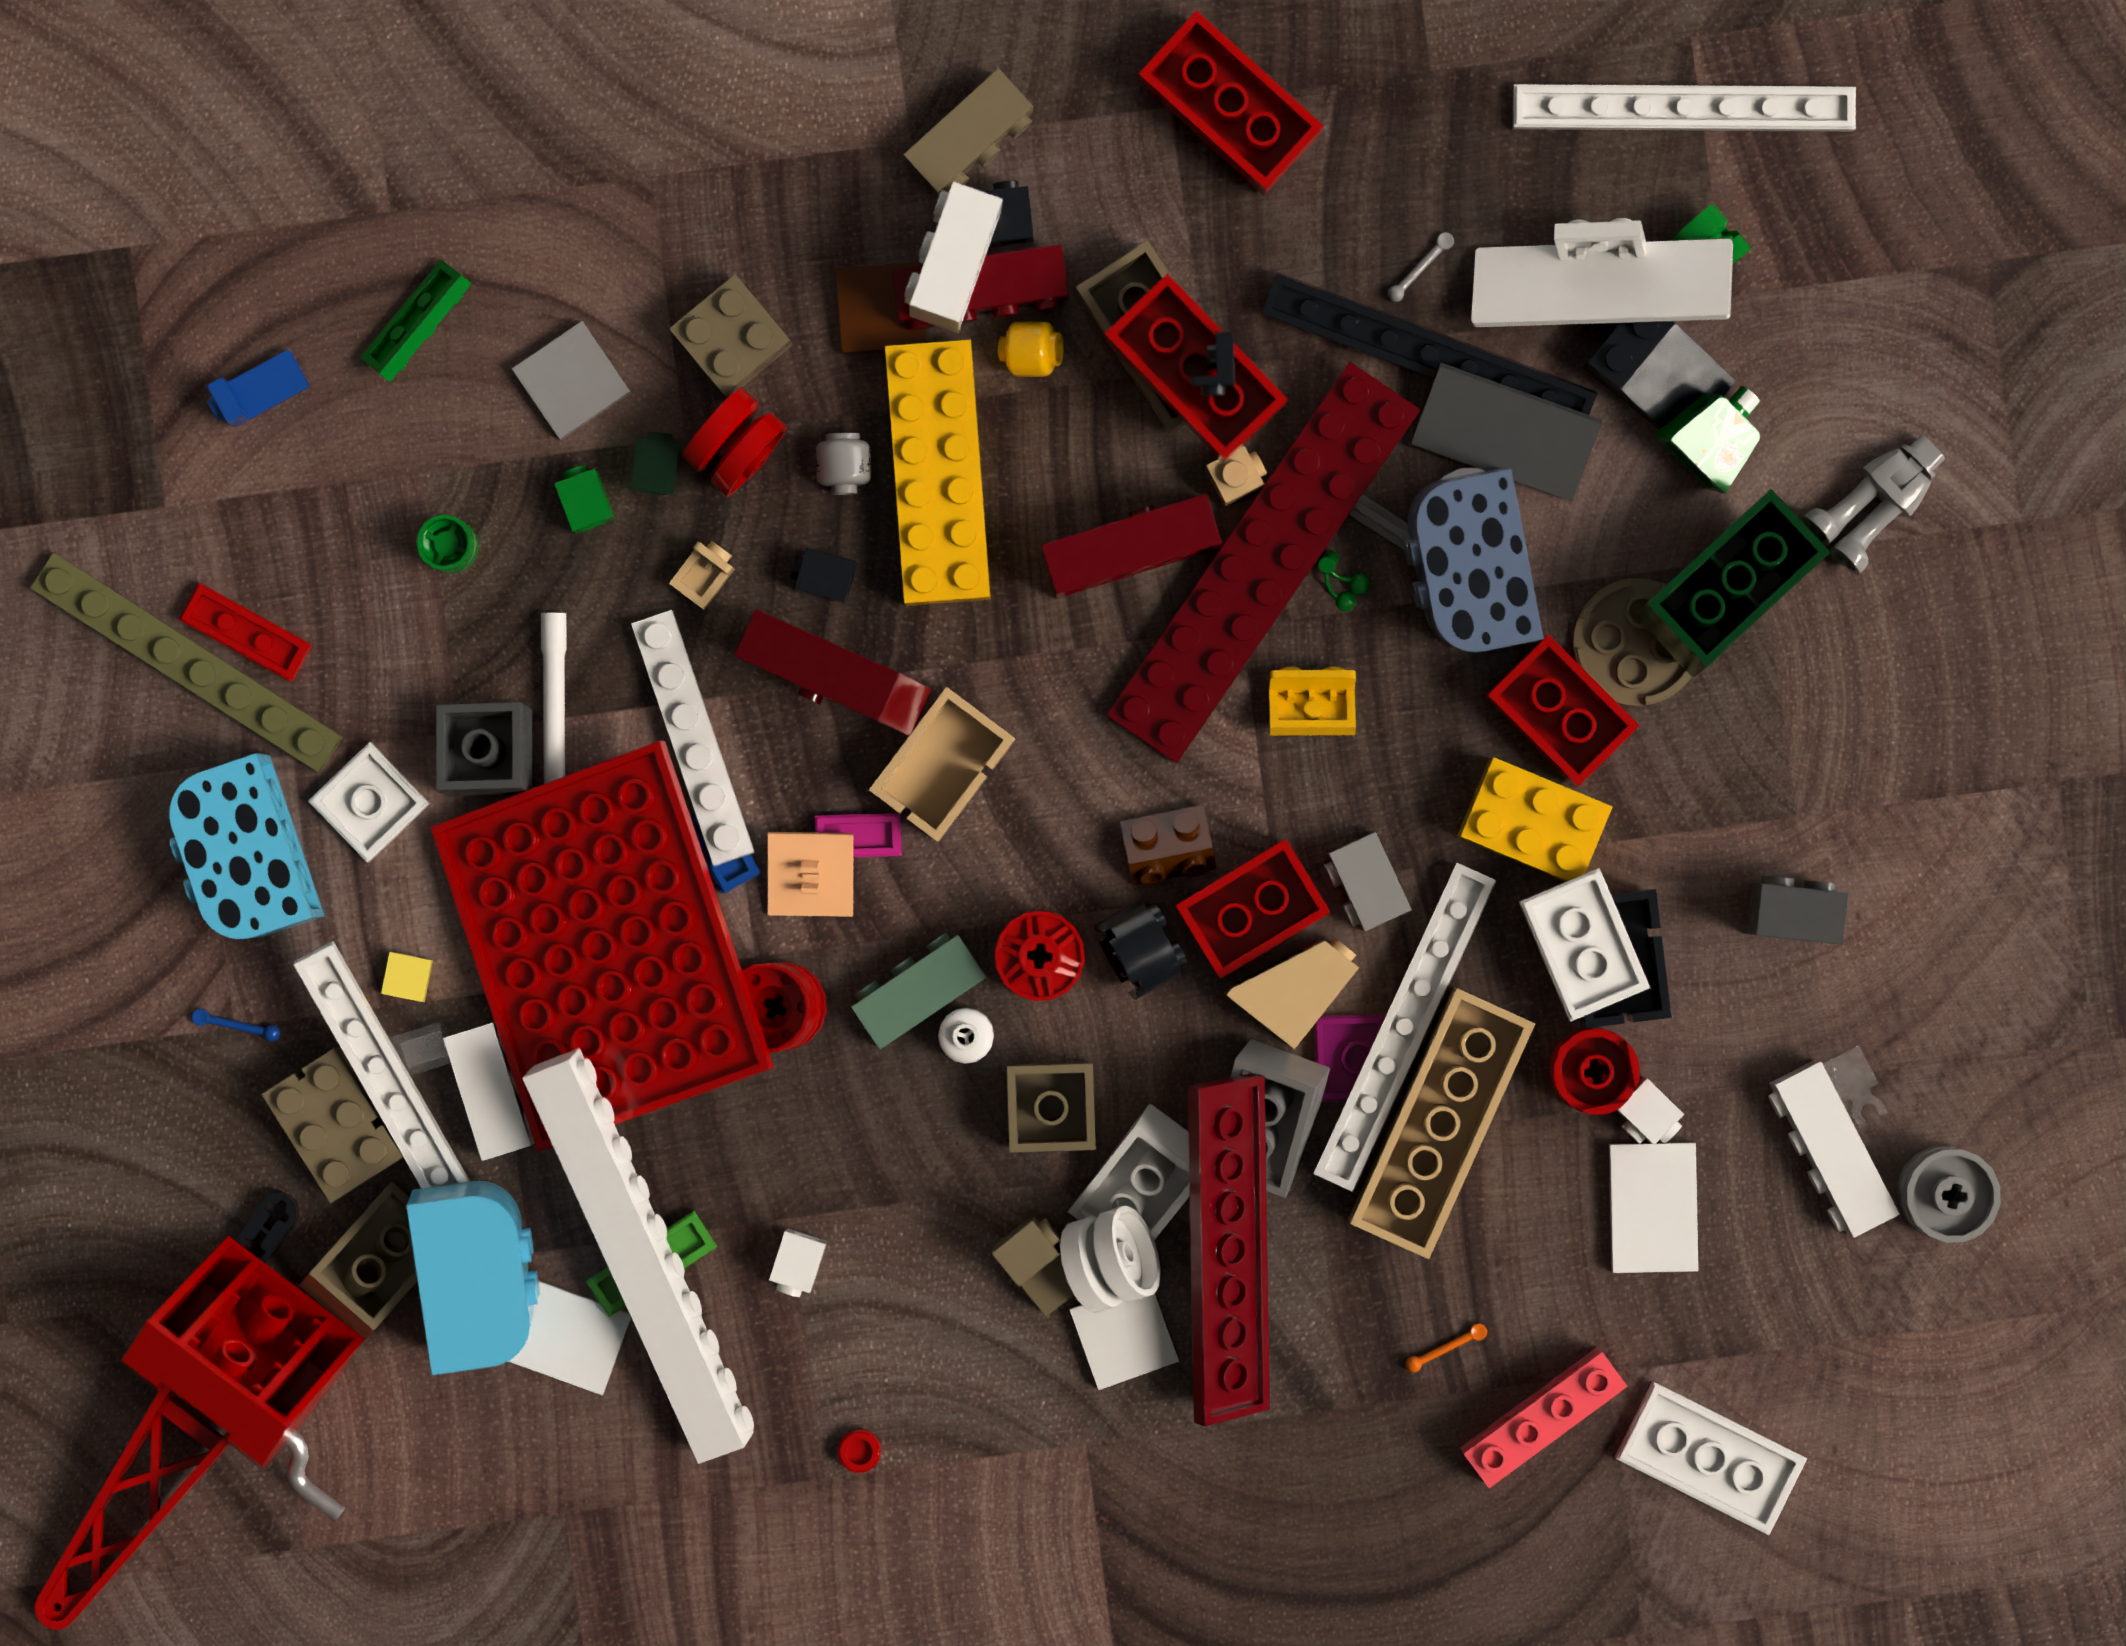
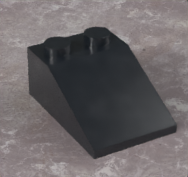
(1656, 369)

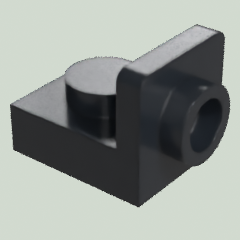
(1219, 357)

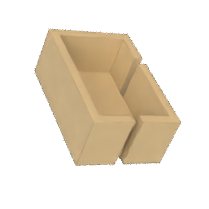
(942, 764)

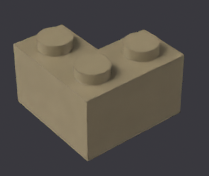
(1035, 1263)

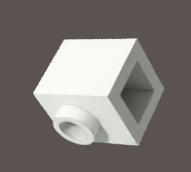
(1650, 1114)

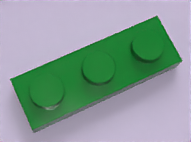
(415, 320)

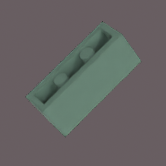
(917, 989)

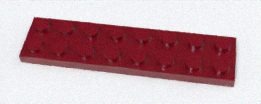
(1228, 1248)

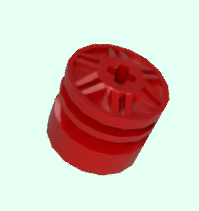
(1023, 936)
(802, 999)

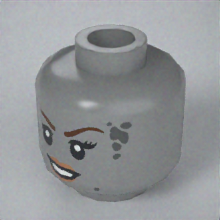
(843, 463)

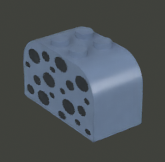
(1472, 562)

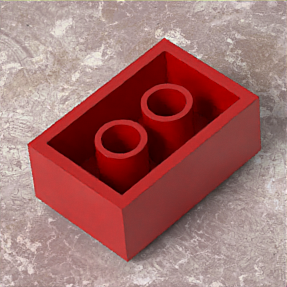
(1561, 711)
(1252, 908)

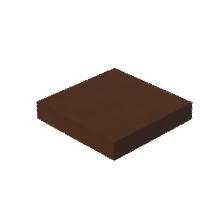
(869, 309)

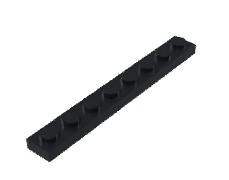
(1410, 343)

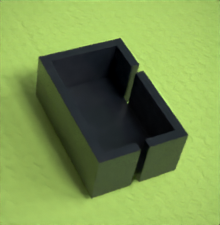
(1638, 912)

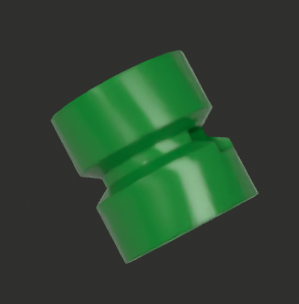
(1712, 225)
(447, 544)

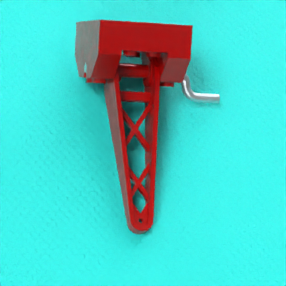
(200, 1348)

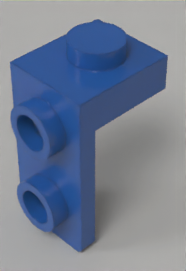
(257, 389)

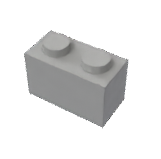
(1367, 881)

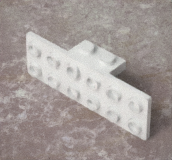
(1602, 277)

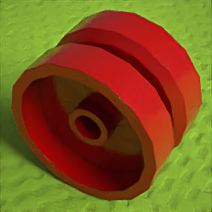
(739, 446)

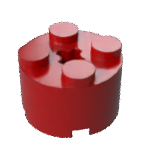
(1613, 1086)

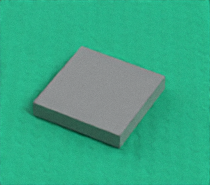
(571, 380)

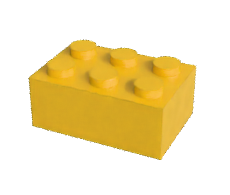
(1534, 821)

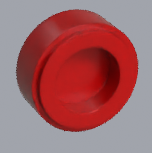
(859, 1450)

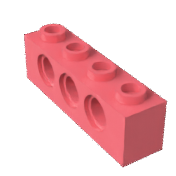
(1543, 1417)

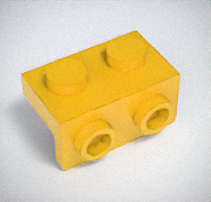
(1312, 702)

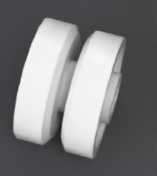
(1110, 1259)

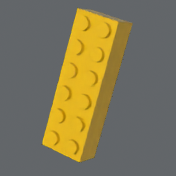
(937, 472)

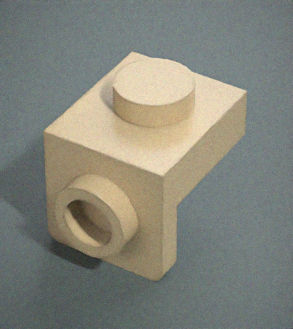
(703, 573)

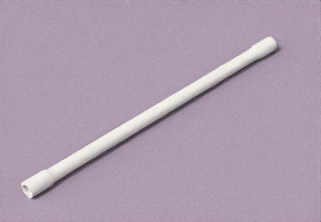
(553, 650)

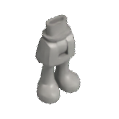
(1898, 480)

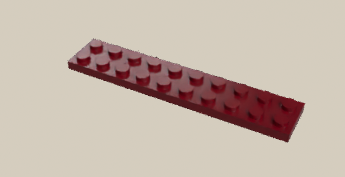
(1263, 562)

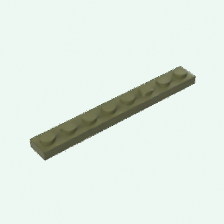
(186, 662)

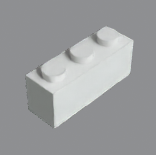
(488, 1091)

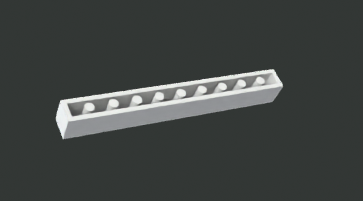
(639, 1255)

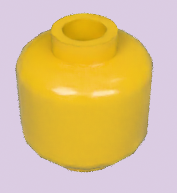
(1031, 348)

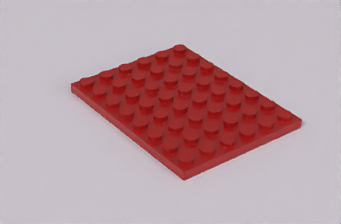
(604, 936)

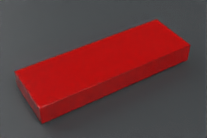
(245, 632)

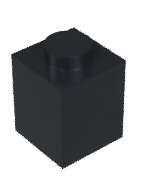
(1015, 217)
(823, 575)

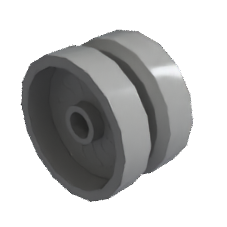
(1973, 1200)

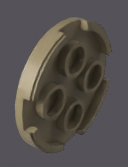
(1621, 649)

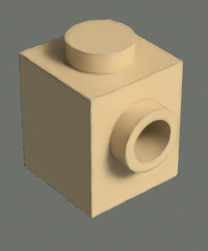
(1237, 476)

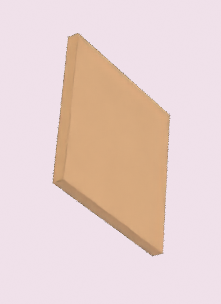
(810, 874)

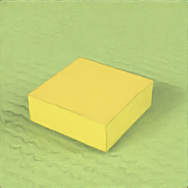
(407, 976)

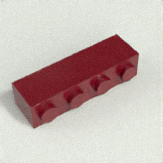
(1003, 285)

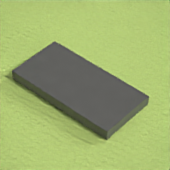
(1506, 428)

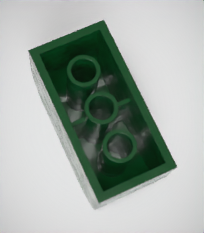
(1732, 583)

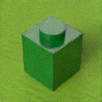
(584, 499)

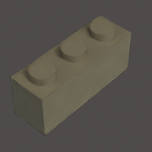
(970, 133)

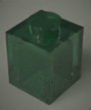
(656, 465)

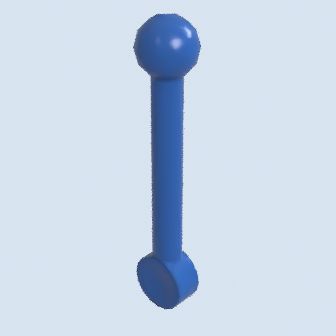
(202, 1017)

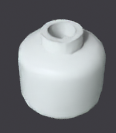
(977, 1023)

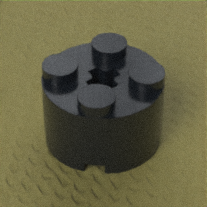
(1140, 948)

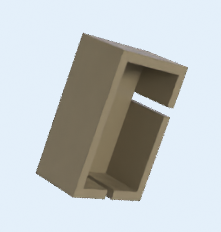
(332, 1124)

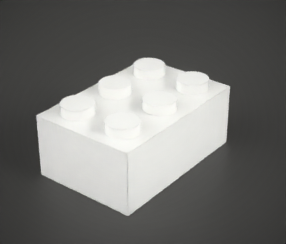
(953, 256)

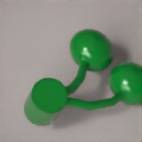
(1358, 583)

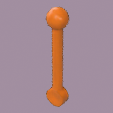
(1476, 1331)

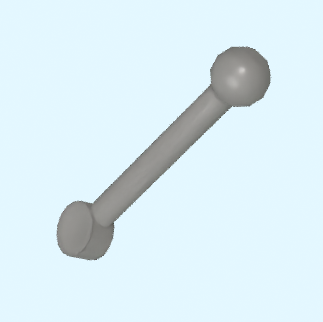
(1443, 242)

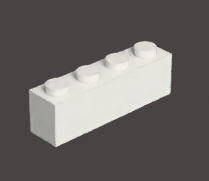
(1833, 1148)

